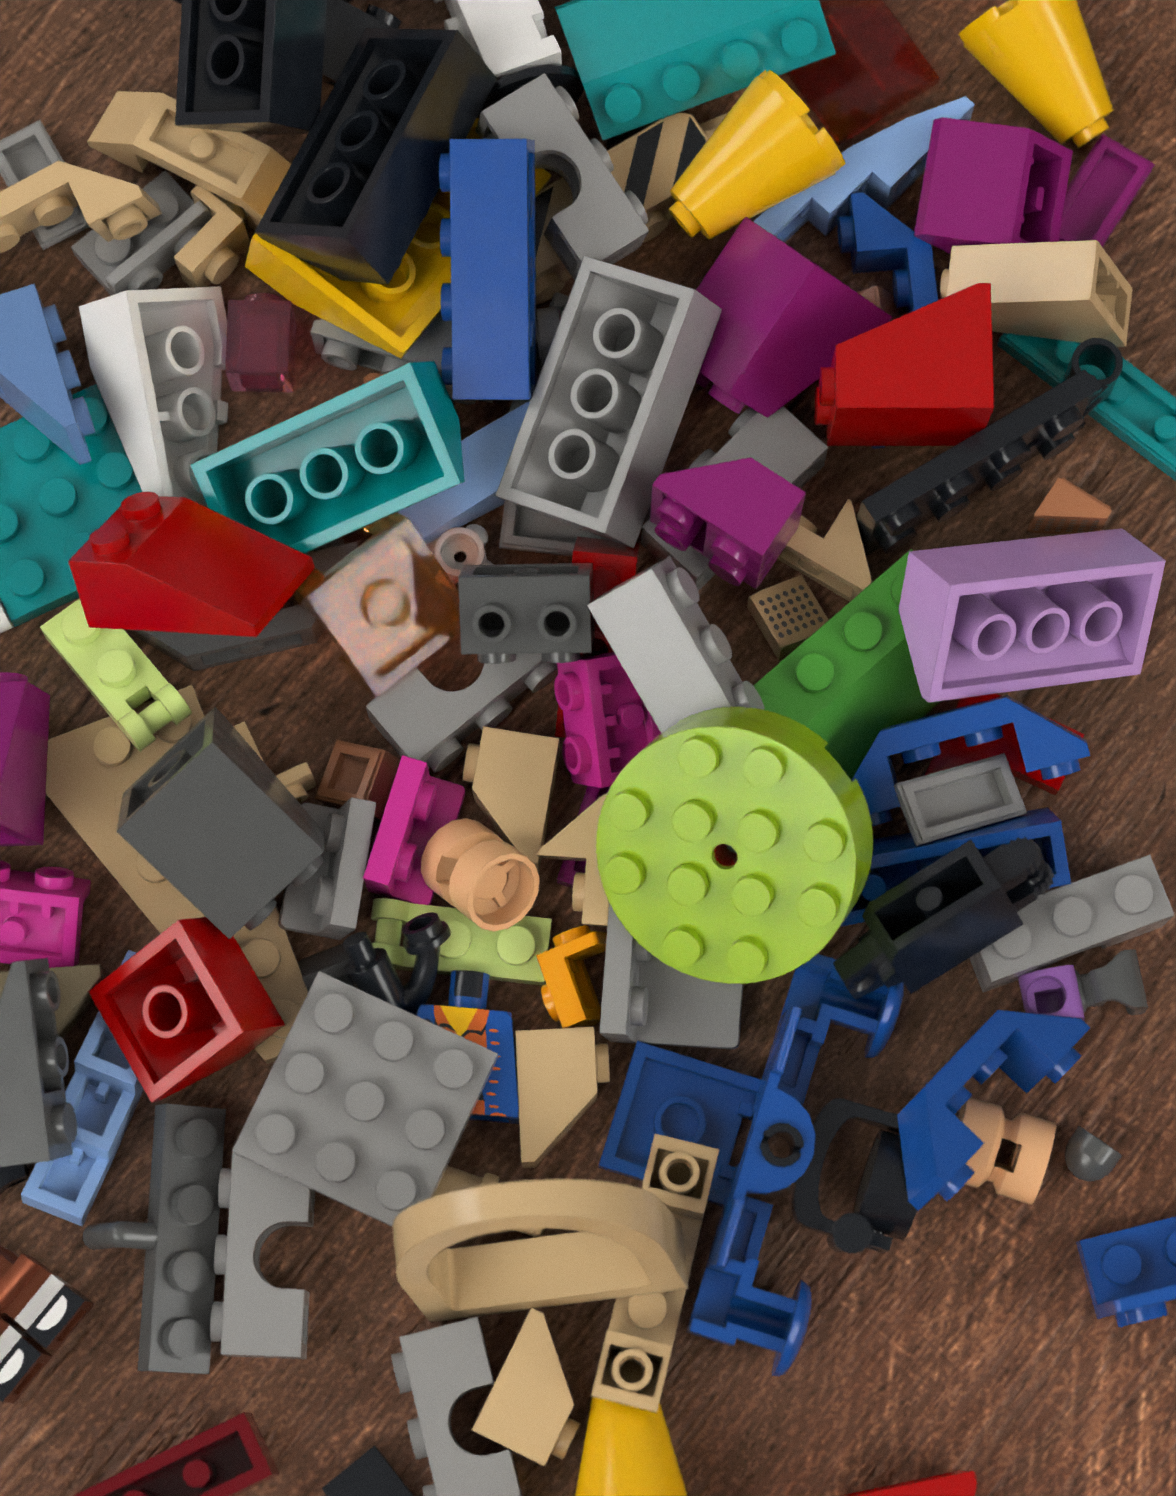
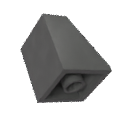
(221, 826)

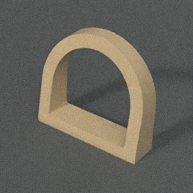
(623, 1250)

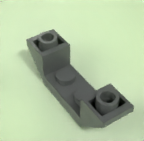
(287, 630)

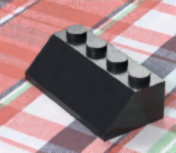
(251, 65)
(377, 152)

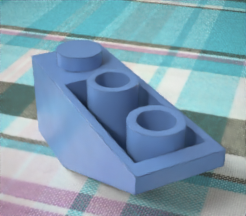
(37, 376)

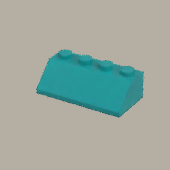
(671, 55)
(341, 461)

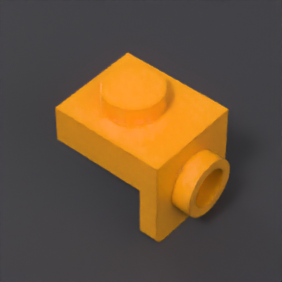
(568, 987)

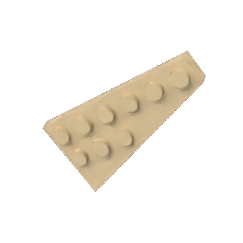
(86, 783)

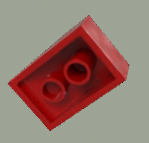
(183, 570)

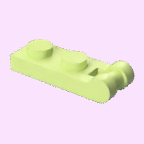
(116, 674)
(502, 954)

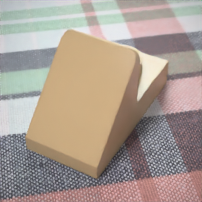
(832, 561)
(578, 843)

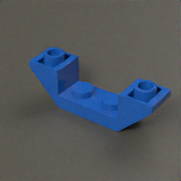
(885, 244)
(1041, 743)
(936, 1140)

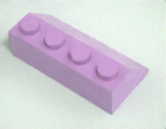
(1028, 612)

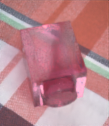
(260, 344)

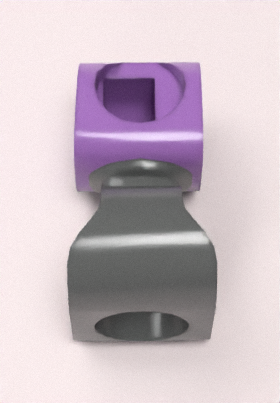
(1068, 994)

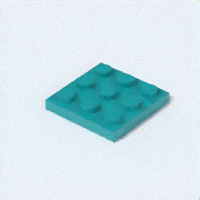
(54, 507)

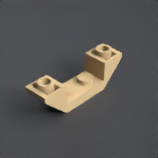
(227, 163)
(48, 197)
(645, 1325)

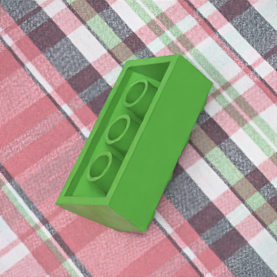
(851, 674)

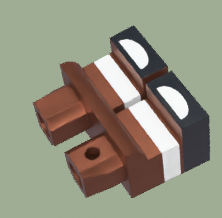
(44, 1308)

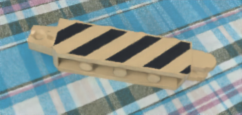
(644, 165)

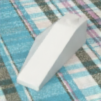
(161, 379)

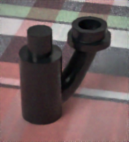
(375, 974)

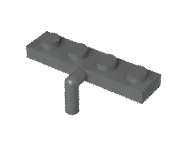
(176, 1239)

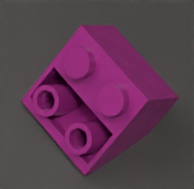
(991, 185)
(730, 514)

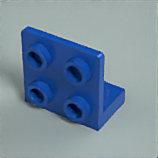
(1131, 1271)

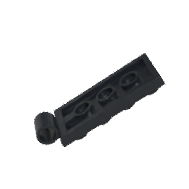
(990, 455)

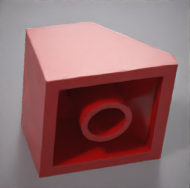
(185, 1007)

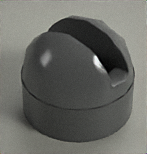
(1089, 1156)

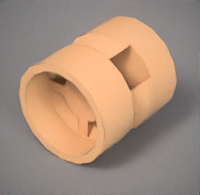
(480, 874)
(1029, 1157)

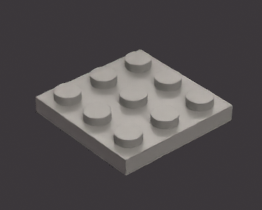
(365, 1101)

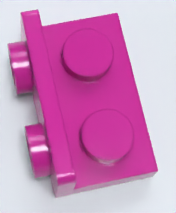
(601, 719)
(411, 817)
(41, 915)

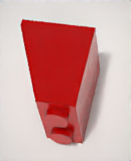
(913, 377)

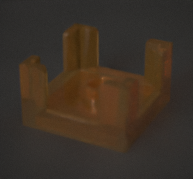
(384, 604)

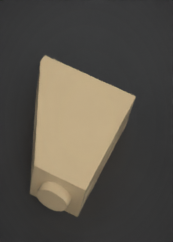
(1046, 288)

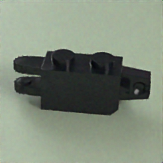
(944, 916)

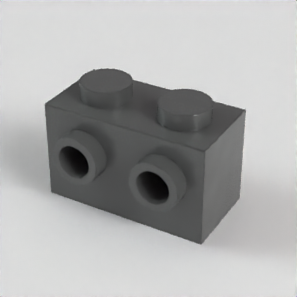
(526, 611)

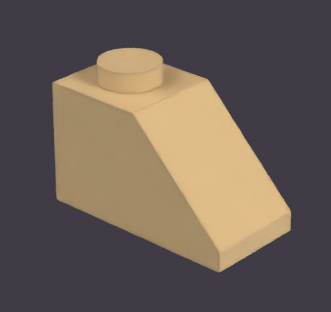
(514, 785)
(555, 1085)
(530, 1398)

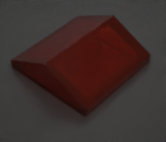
(870, 73)

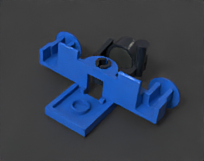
(706, 1105)

